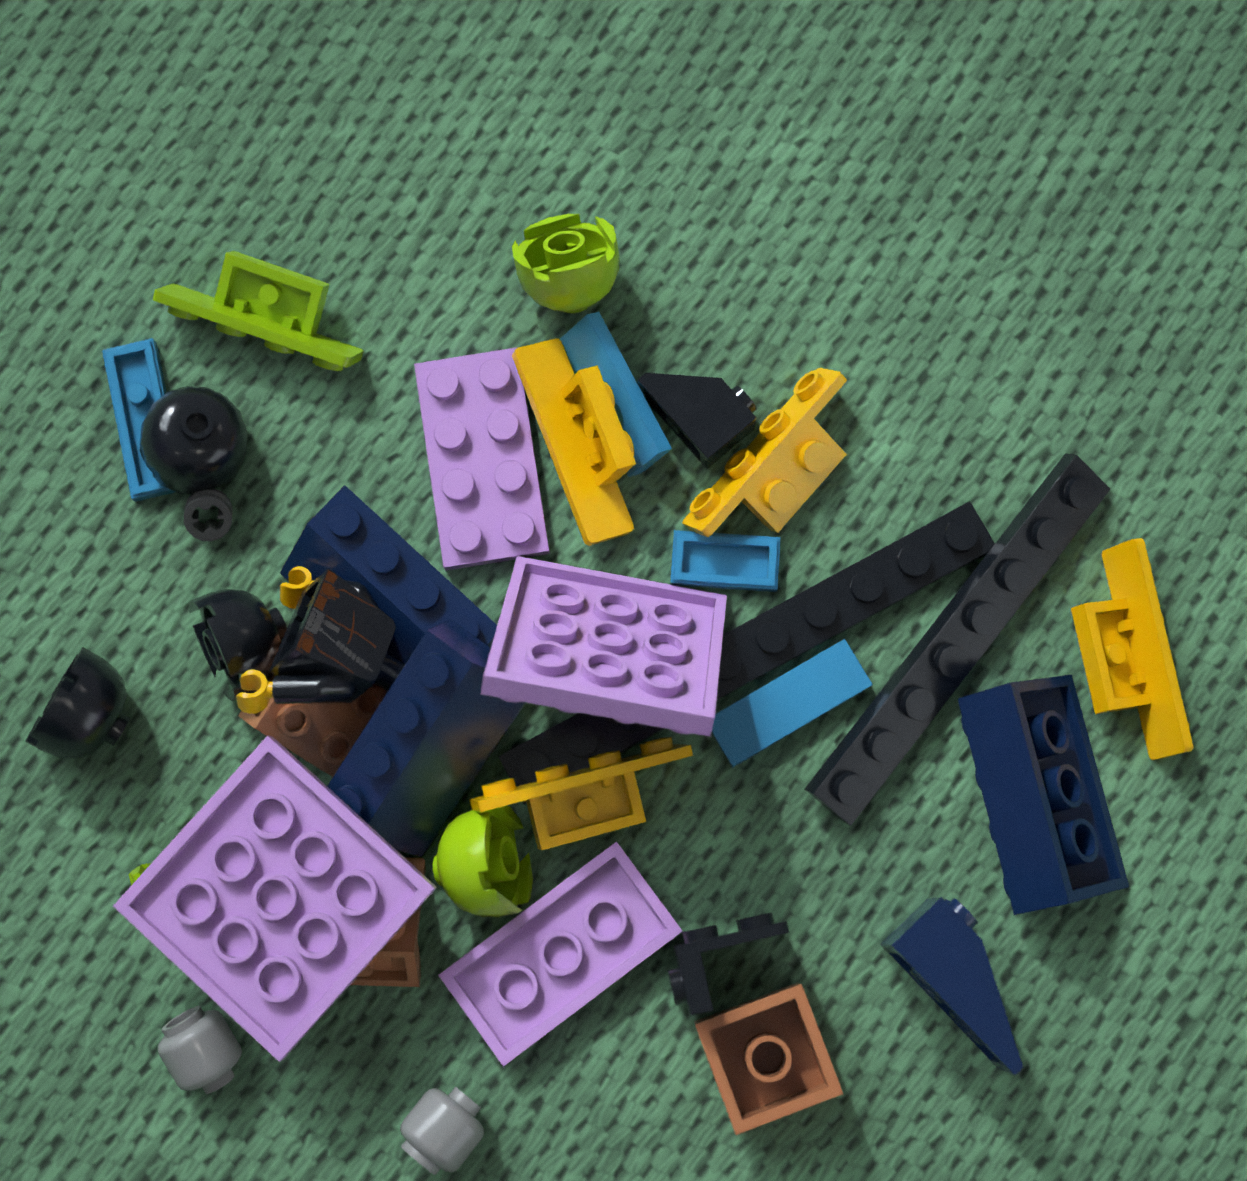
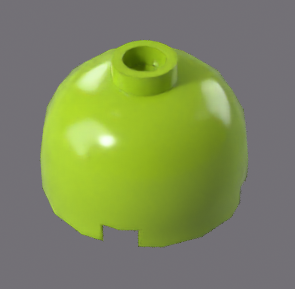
(567, 262)
(481, 863)

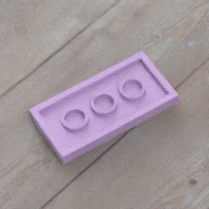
(481, 459)
(560, 953)

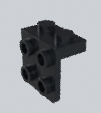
(689, 979)

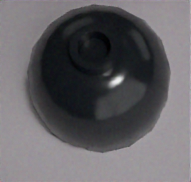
(193, 440)
(237, 634)
(82, 710)

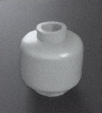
(199, 1050)
(442, 1130)

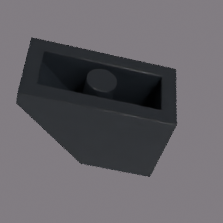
(701, 412)

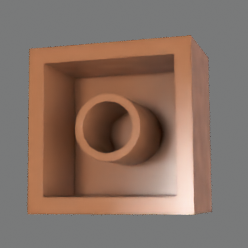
(768, 1058)

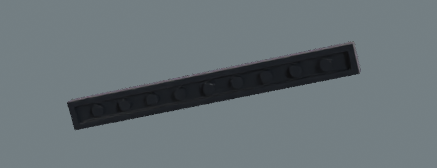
(781, 634)

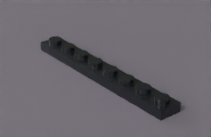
(957, 639)

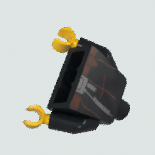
(329, 648)

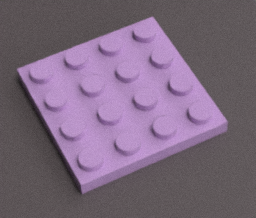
(608, 646)
(274, 897)

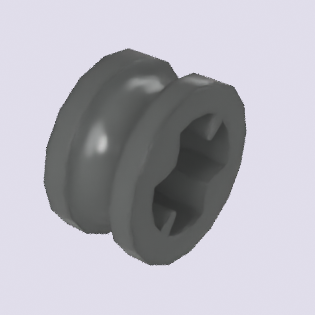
(211, 529)

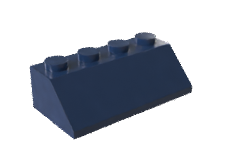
(402, 582)
(425, 741)
(1042, 793)

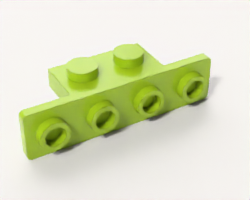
(265, 303)

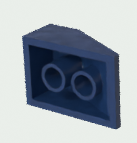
(954, 970)

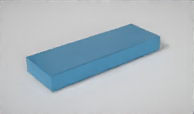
(591, 345)
(134, 386)
(789, 703)

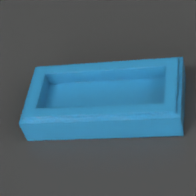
(725, 561)

